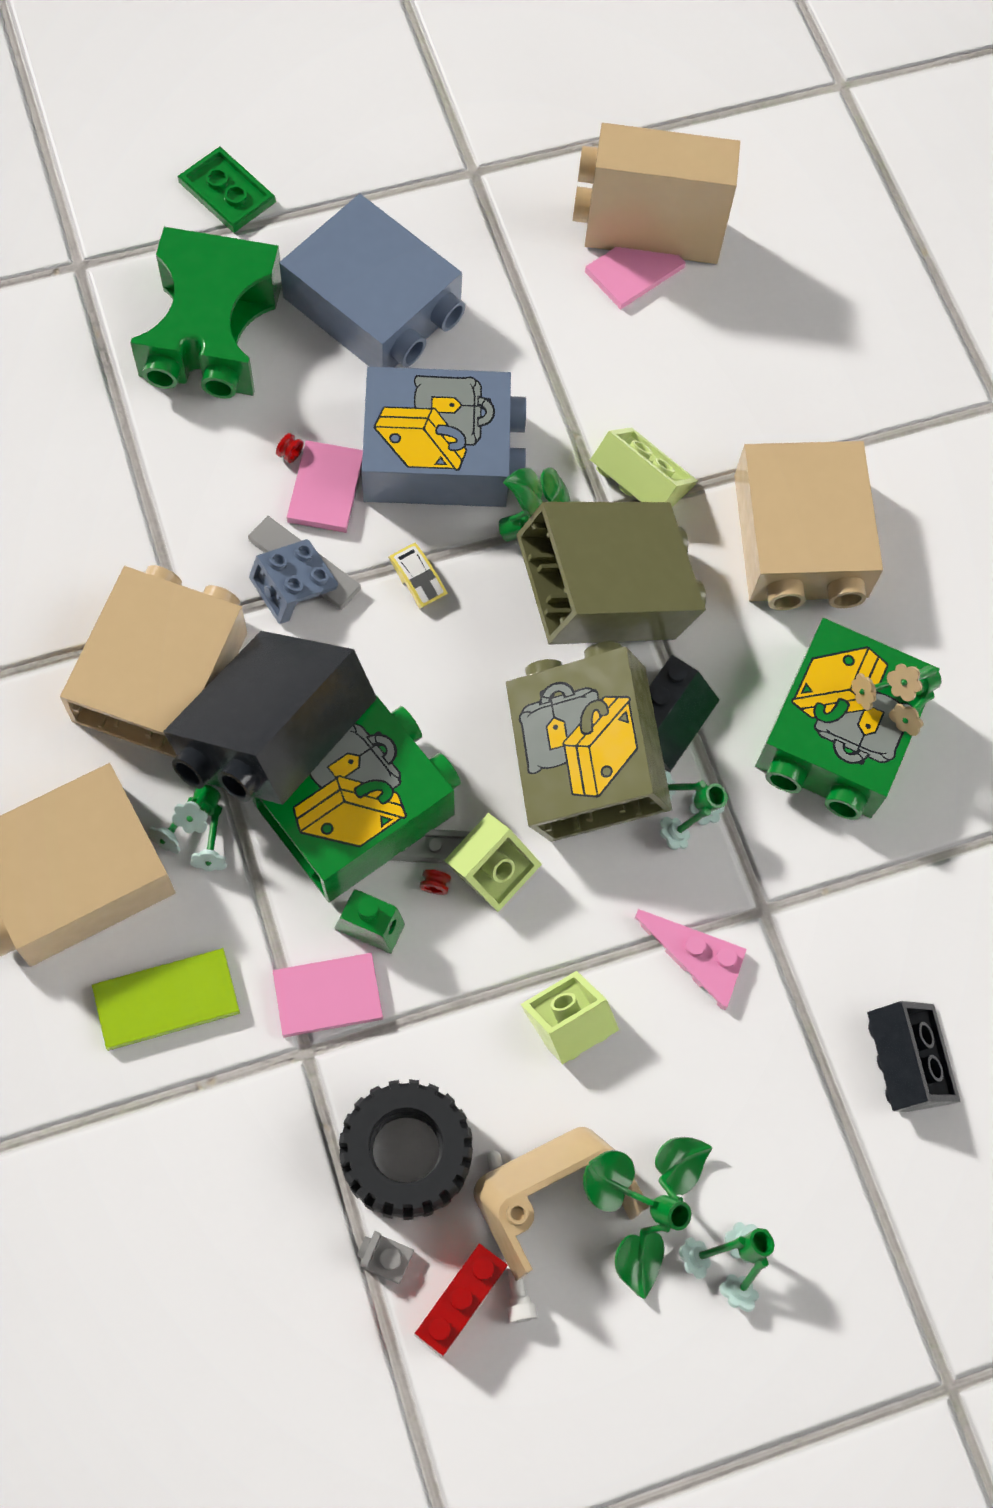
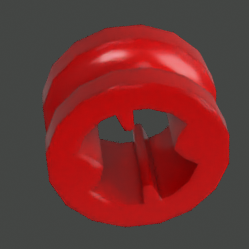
(289, 448)
(435, 882)

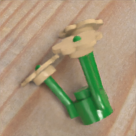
(905, 683)

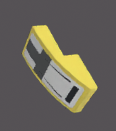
(418, 575)

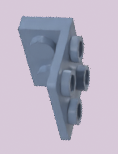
(290, 577)

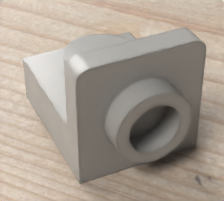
(384, 1257)

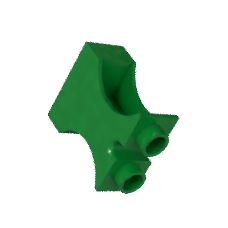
(216, 294)

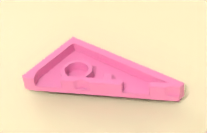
(708, 959)

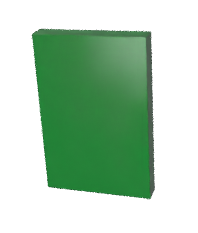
(226, 189)

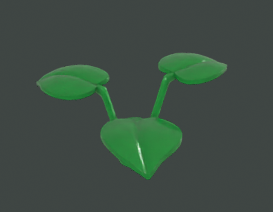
(528, 492)
(607, 1183)

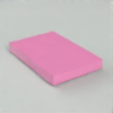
(630, 273)
(325, 486)
(327, 995)

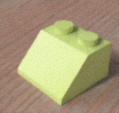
(493, 861)
(570, 1017)

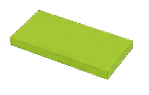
(165, 999)

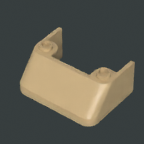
(505, 1190)

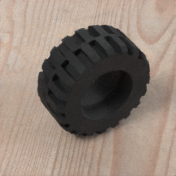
(397, 1102)

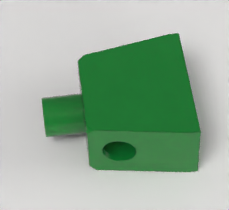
(370, 921)

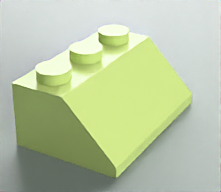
(641, 468)

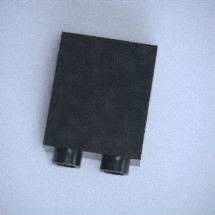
(270, 717)

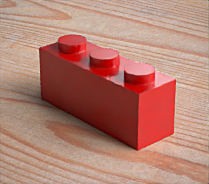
(460, 1300)

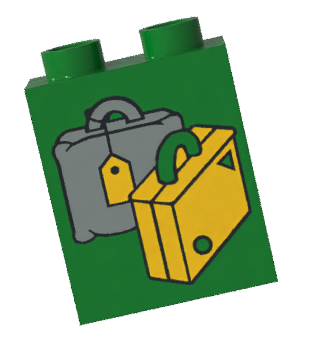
(828, 738)
(364, 801)

